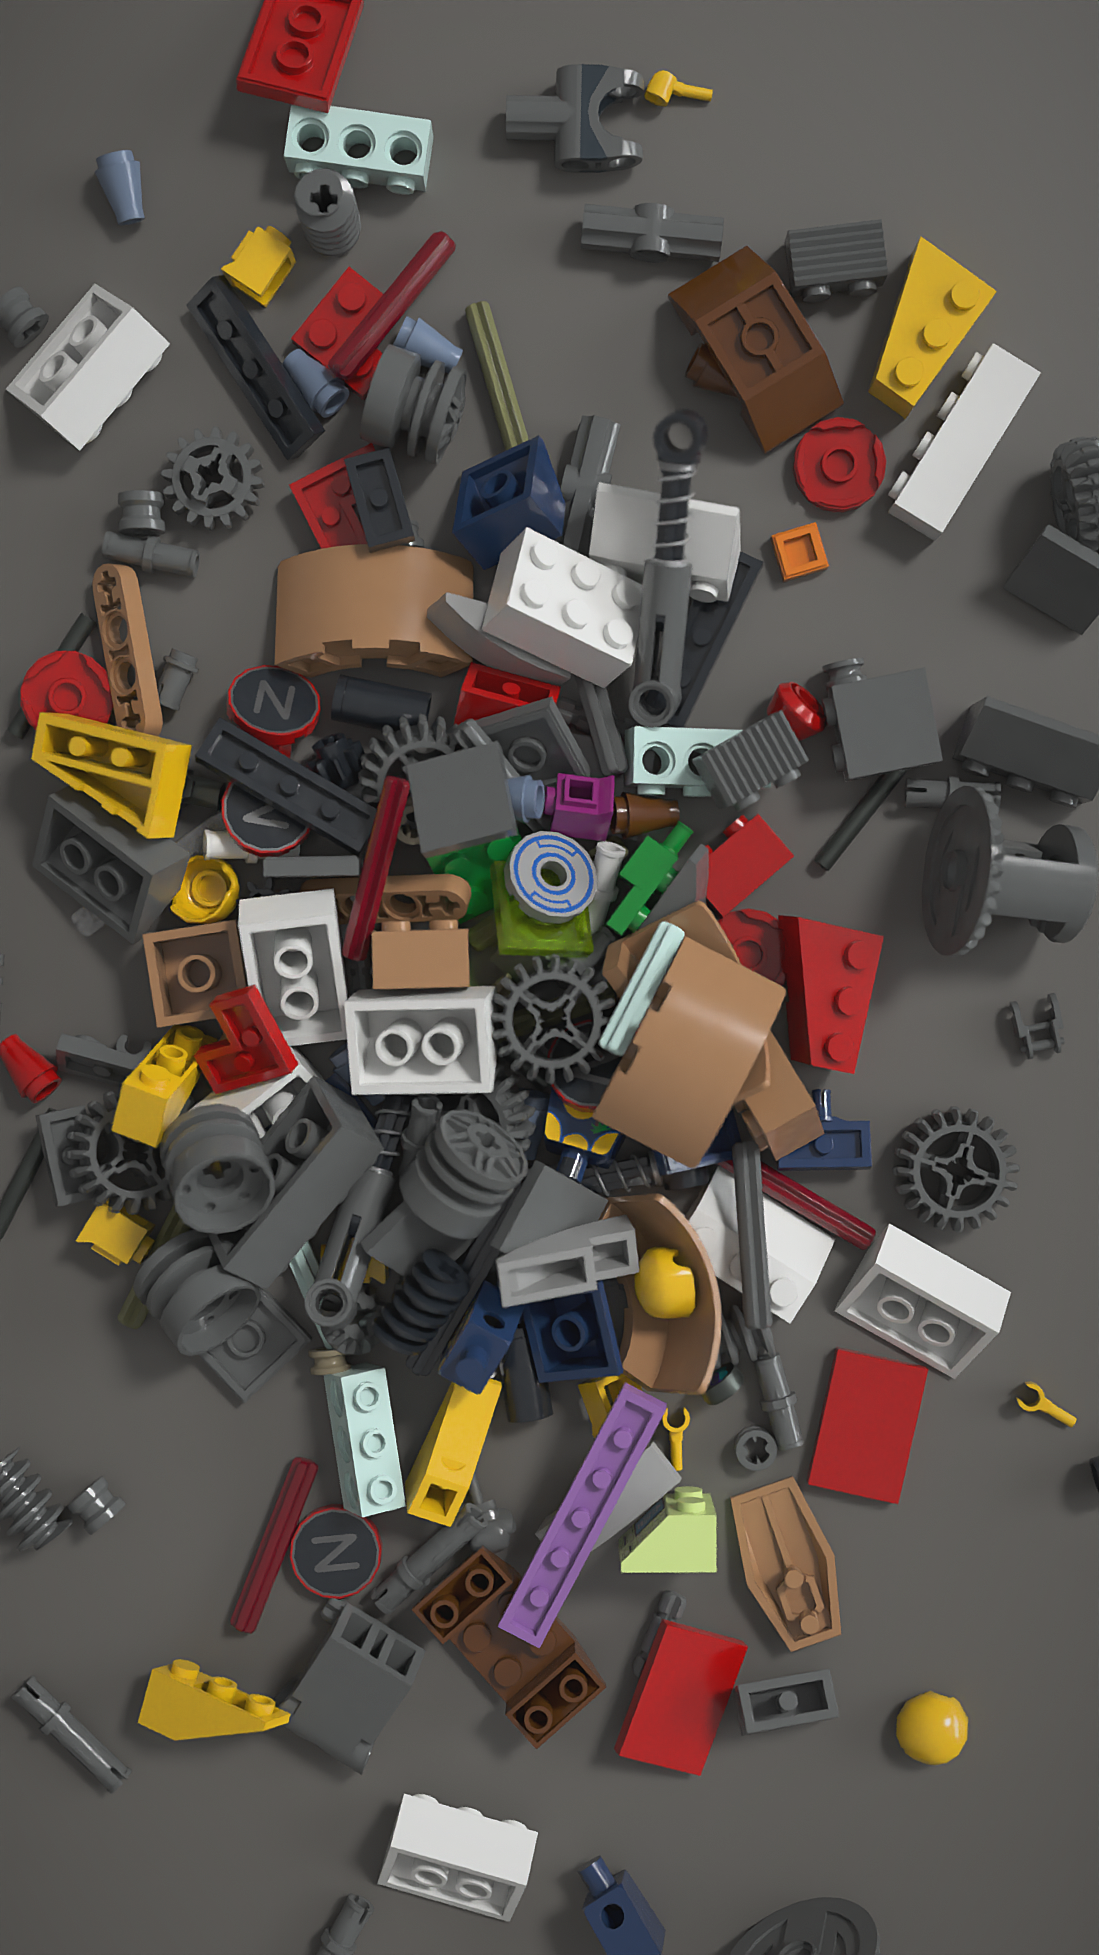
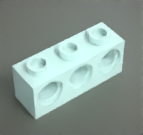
(346, 127)
(674, 749)
(364, 1440)

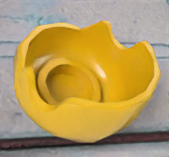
(206, 891)
(663, 1286)
(932, 1728)

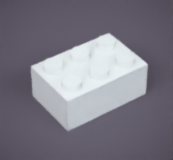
(564, 608)
(297, 963)

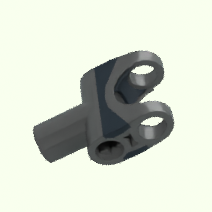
(574, 120)

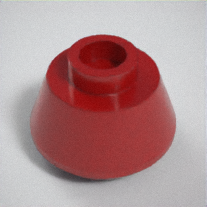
(799, 708)

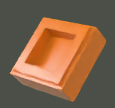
(799, 552)

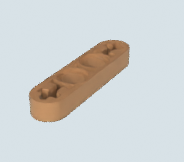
(133, 650)
(434, 897)

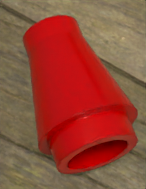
(29, 1070)

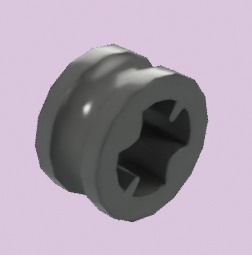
(844, 671)
(769, 1445)

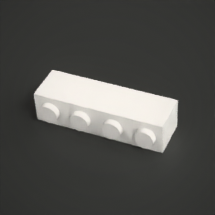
(963, 442)

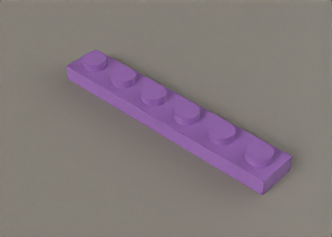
(582, 1514)

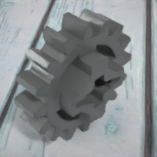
(220, 461)

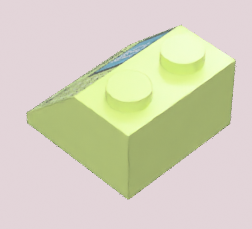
(672, 1535)

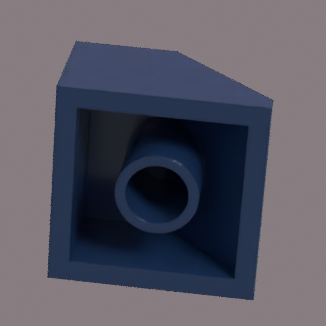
(504, 498)
(573, 1337)

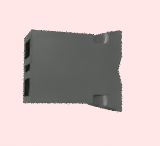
(350, 1687)

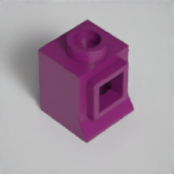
(580, 806)

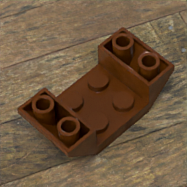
(760, 346)
(538, 1684)

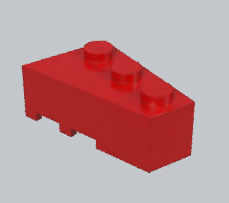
(828, 990)

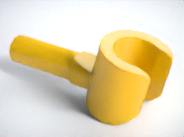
(665, 84)
(1046, 1406)
(676, 1438)

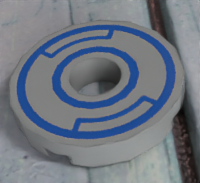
(564, 858)

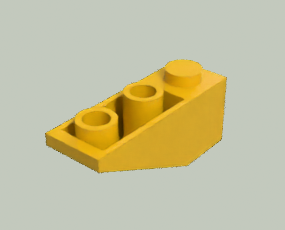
(160, 1085)
(450, 1453)
(193, 1705)

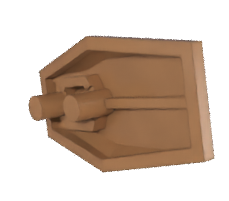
(788, 1563)

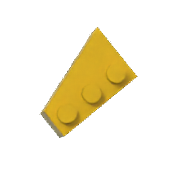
(928, 324)
(119, 767)

